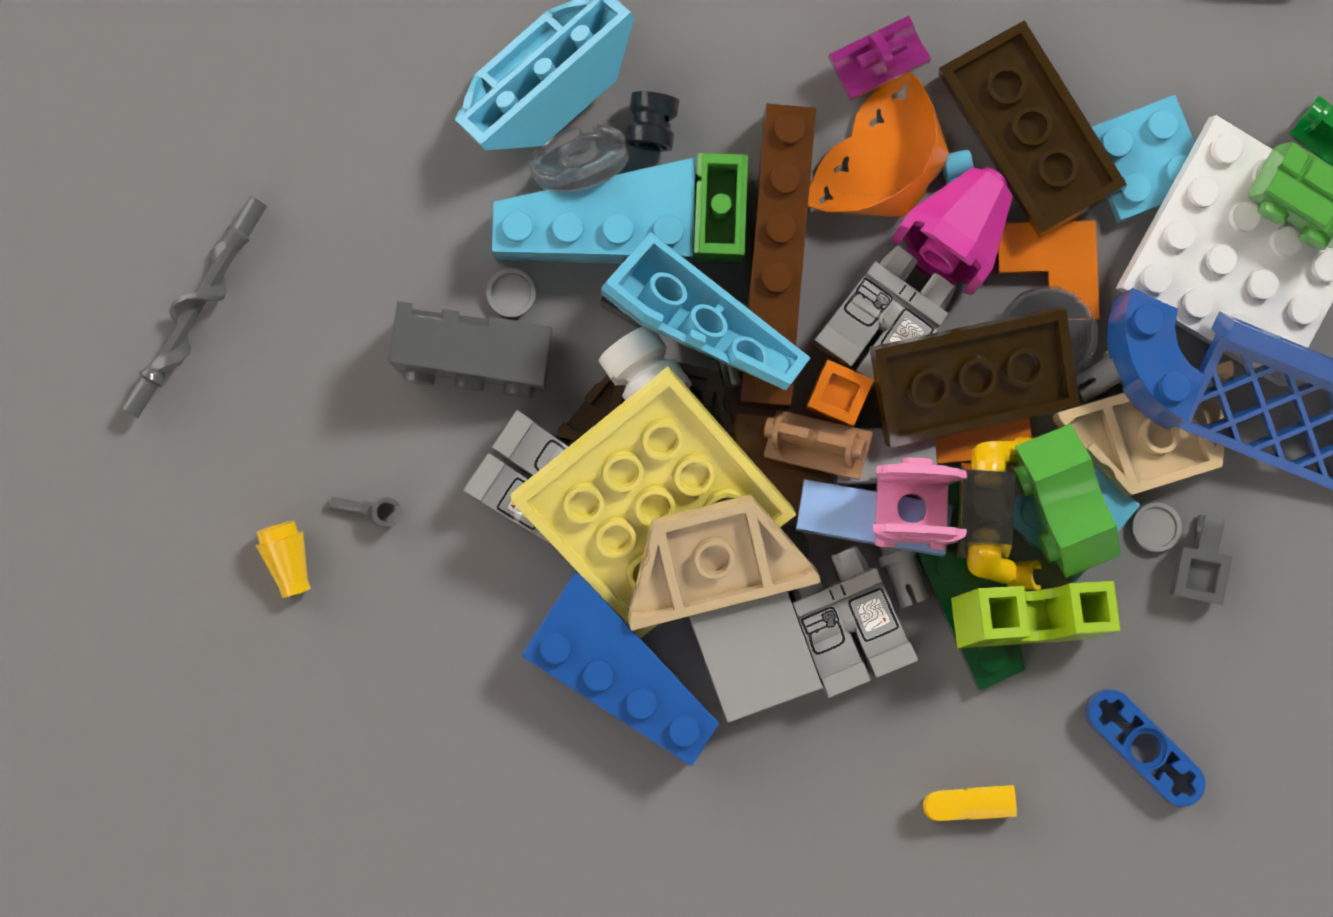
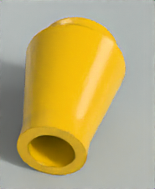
(285, 557)

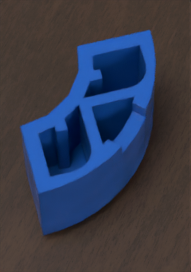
(1149, 358)

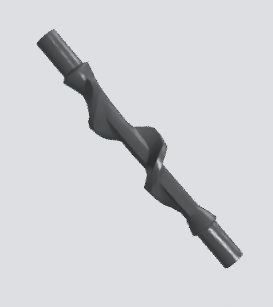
(187, 307)

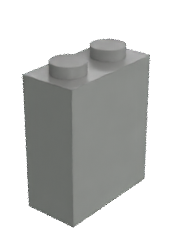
(755, 655)

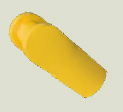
(971, 803)

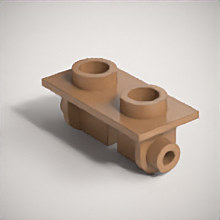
(817, 444)

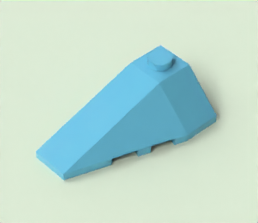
(686, 306)

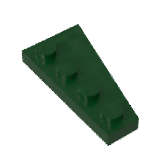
(951, 578)

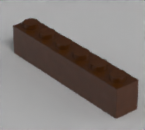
(779, 236)

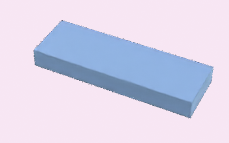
(850, 513)

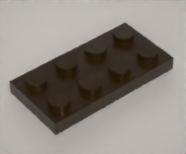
(1032, 128)
(974, 376)

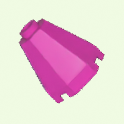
(959, 228)

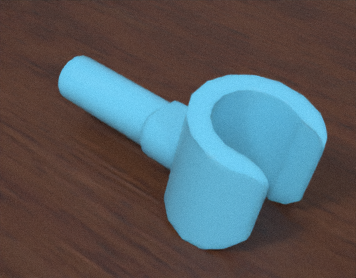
(957, 164)

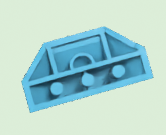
(547, 75)

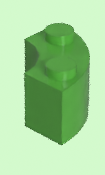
(1066, 501)

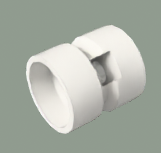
(637, 360)

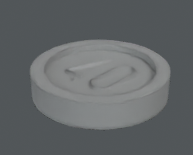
(511, 293)
(1156, 527)

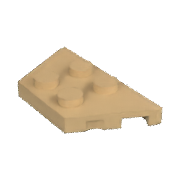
(1137, 451)
(714, 561)

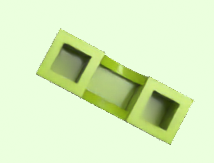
(1040, 616)

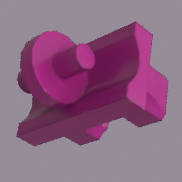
(879, 58)

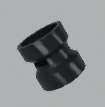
(651, 124)

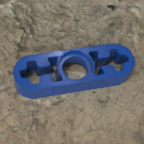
(1180, 764)

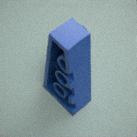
(612, 667)

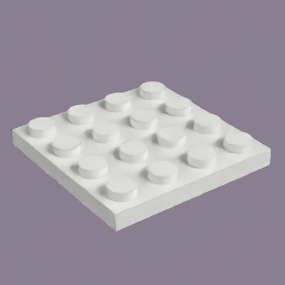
(1219, 254)

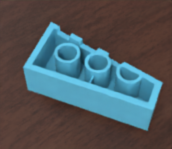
(601, 220)

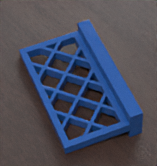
(1274, 354)

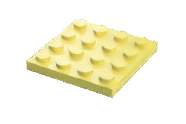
(633, 466)

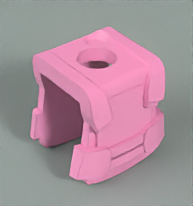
(930, 484)

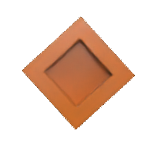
(838, 394)

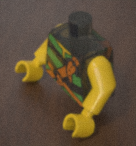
(988, 515)

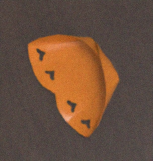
(887, 161)

